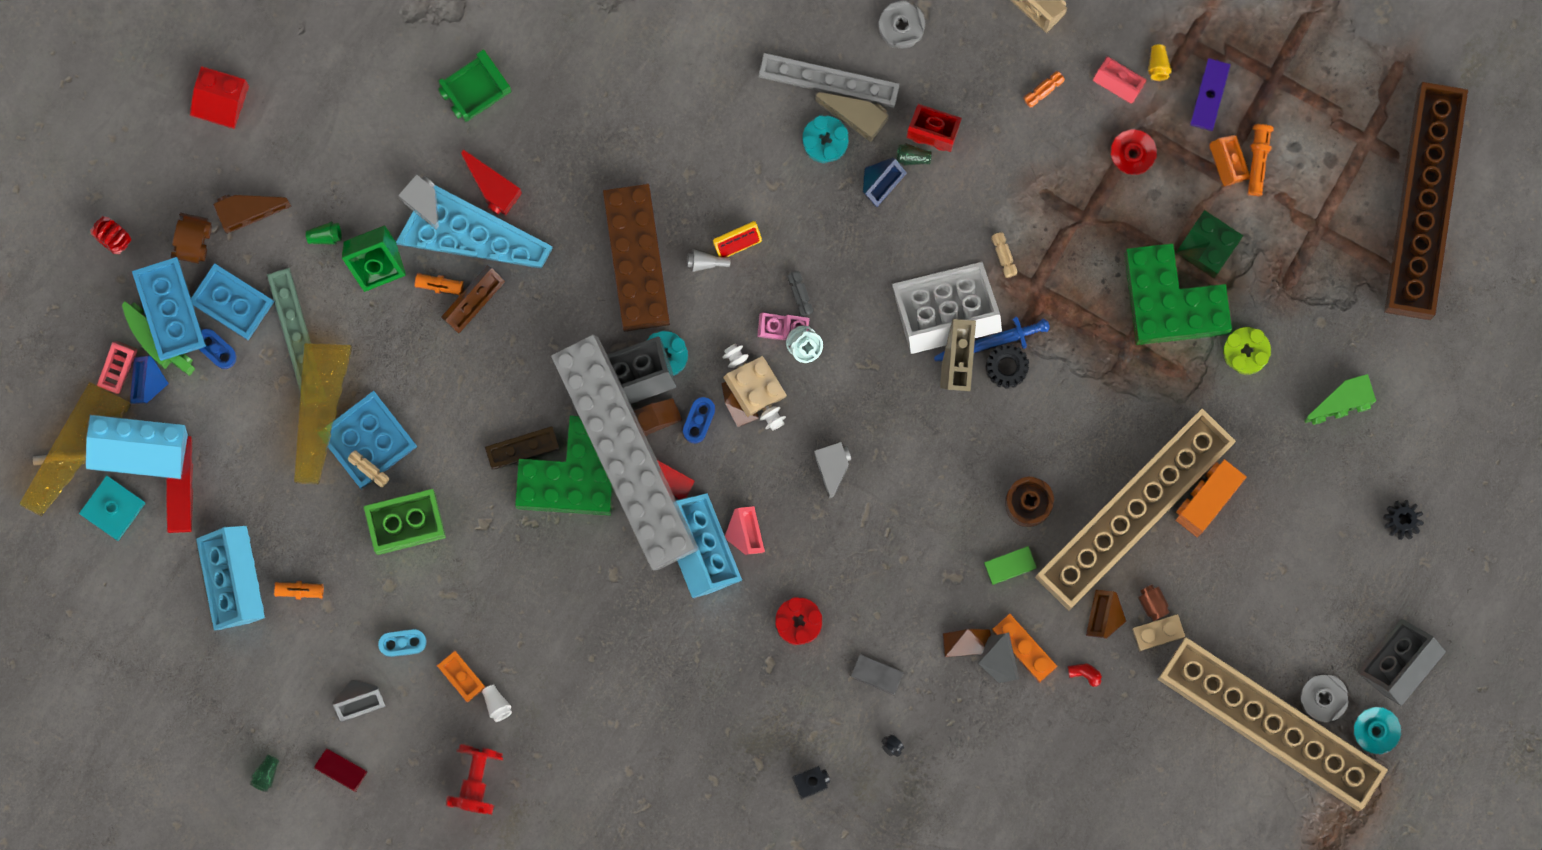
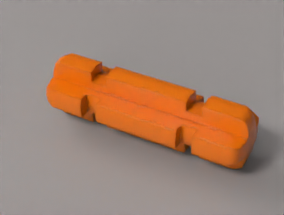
(1044, 89)

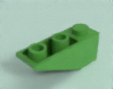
(1350, 395)

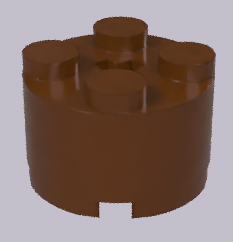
(190, 238)
(1033, 489)

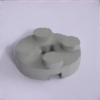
(895, 36)
(1324, 712)

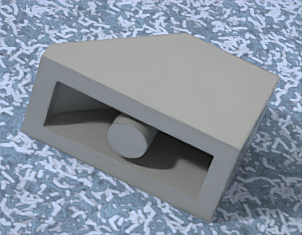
(422, 199)
(832, 465)

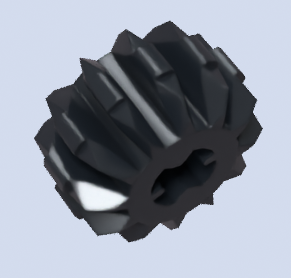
(1406, 528)

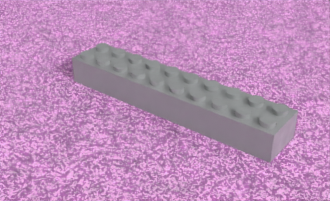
(625, 452)

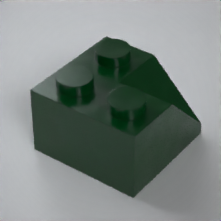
(1209, 244)

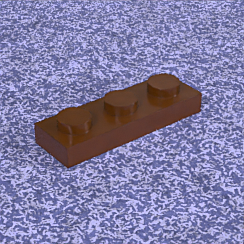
(473, 299)

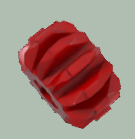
(110, 235)

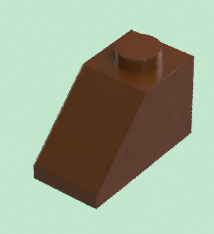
(658, 416)

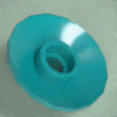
(1389, 730)

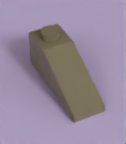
(858, 114)
(958, 356)

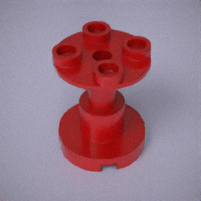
(473, 789)

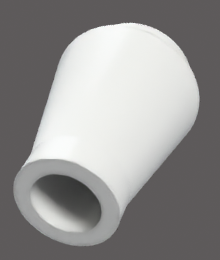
(496, 703)

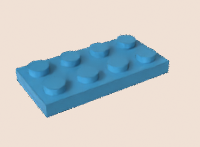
(168, 309)

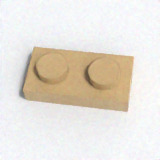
(1158, 632)

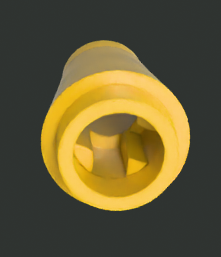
(1159, 65)

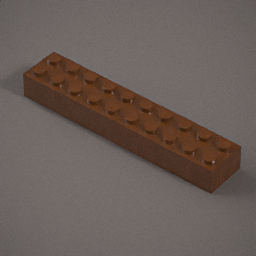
(1426, 201)

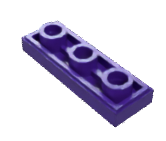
(1212, 82)

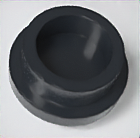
(892, 745)

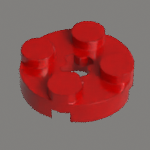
(801, 634)

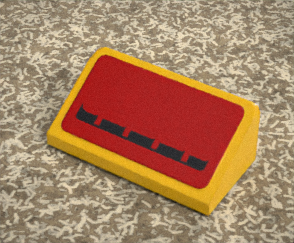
(737, 240)

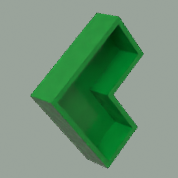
(1162, 309)
(567, 486)

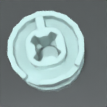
(804, 344)

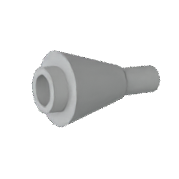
(700, 261)

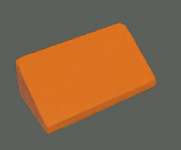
(1229, 160)

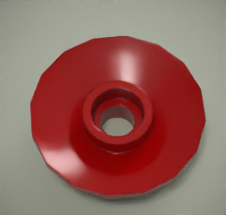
(1133, 141)

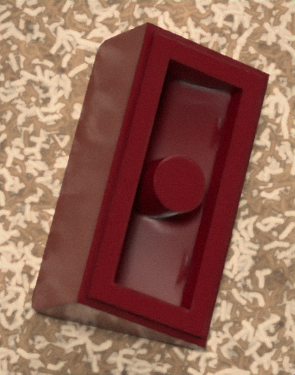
(340, 770)

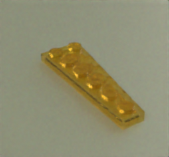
(320, 391)
(70, 448)

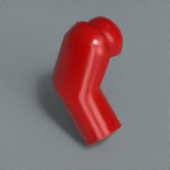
(1086, 670)

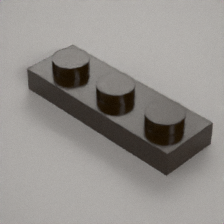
(522, 447)

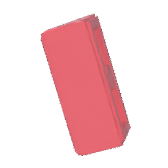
(1119, 80)

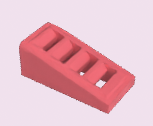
(112, 354)

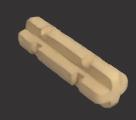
(1004, 254)
(368, 468)

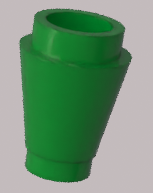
(325, 234)

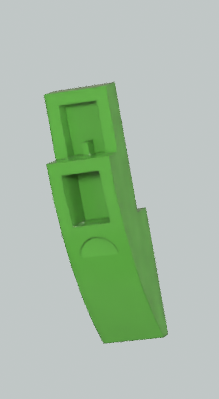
(141, 330)

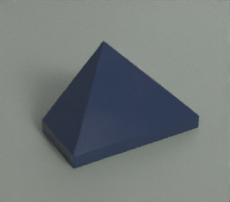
(882, 179)

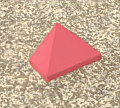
(744, 531)

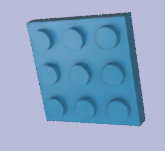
(371, 432)

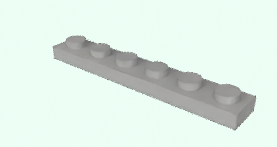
(828, 80)

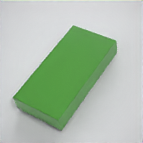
(1010, 565)

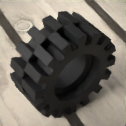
(1007, 352)

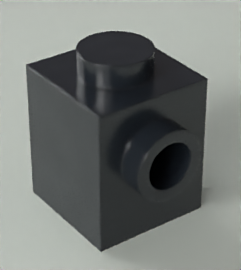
(811, 782)

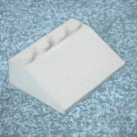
(933, 300)

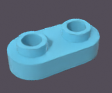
(402, 643)

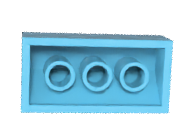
(135, 446)
(713, 563)
(230, 577)

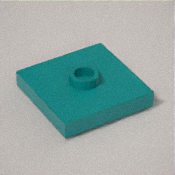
(112, 508)

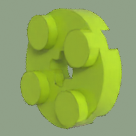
(1239, 361)

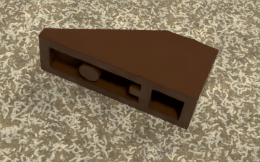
(243, 210)

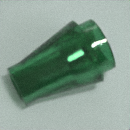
(913, 155)
(264, 775)

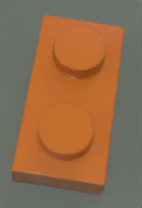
(461, 676)

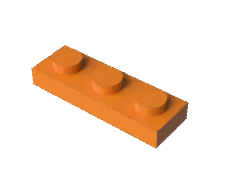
(1026, 649)

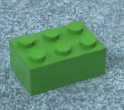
(404, 522)

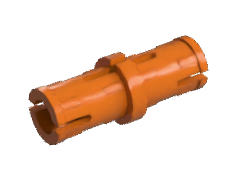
(439, 284)
(315, 590)

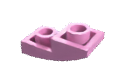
(779, 326)

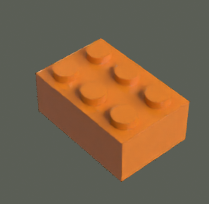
(1209, 497)

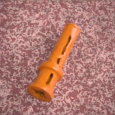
(1260, 149)

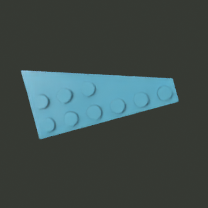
(473, 233)

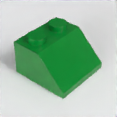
(373, 258)

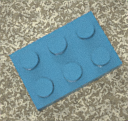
(231, 302)

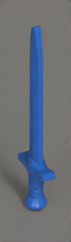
(1006, 337)

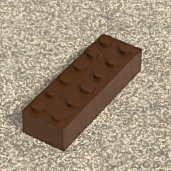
(636, 257)

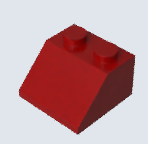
(218, 97)
(933, 128)

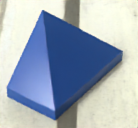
(146, 380)

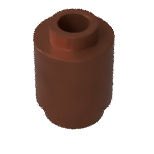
(1153, 602)

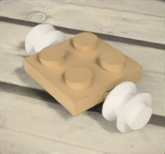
(754, 386)

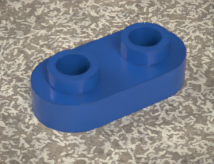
(217, 349)
(698, 420)

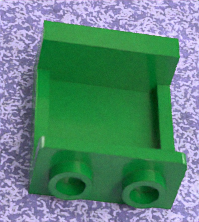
(474, 87)

